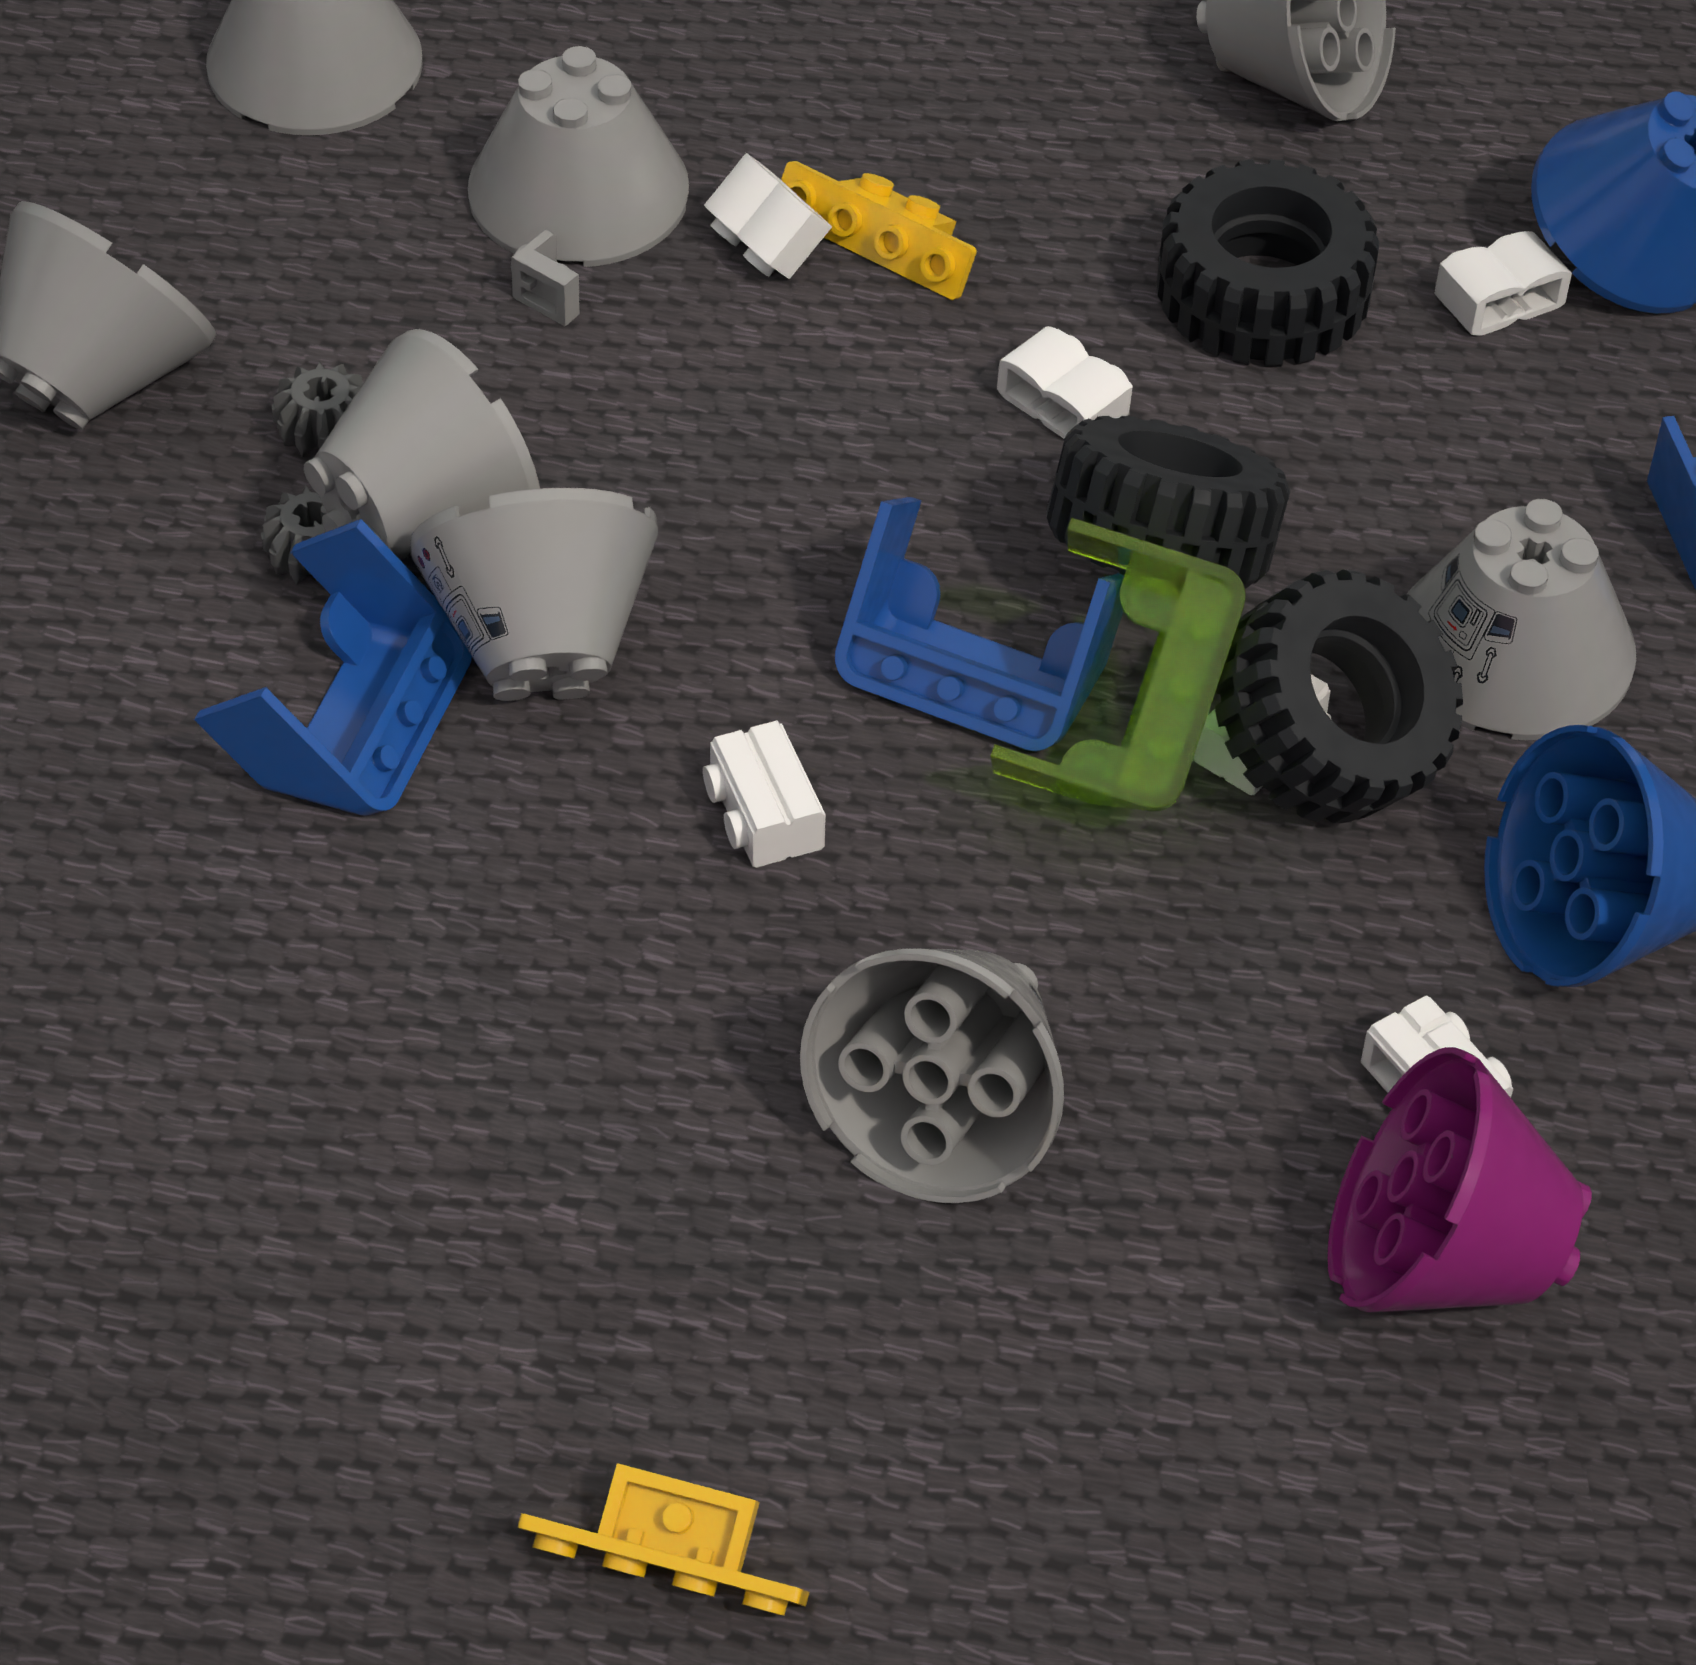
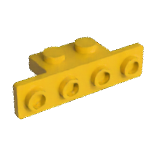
(887, 227)
(673, 1527)

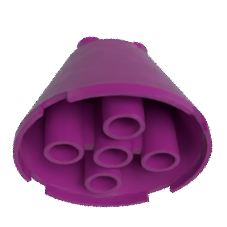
(1453, 1199)

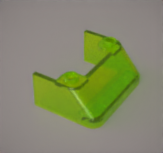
(1197, 616)

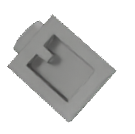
(543, 281)

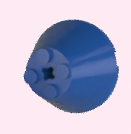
(1624, 202)
(1590, 858)

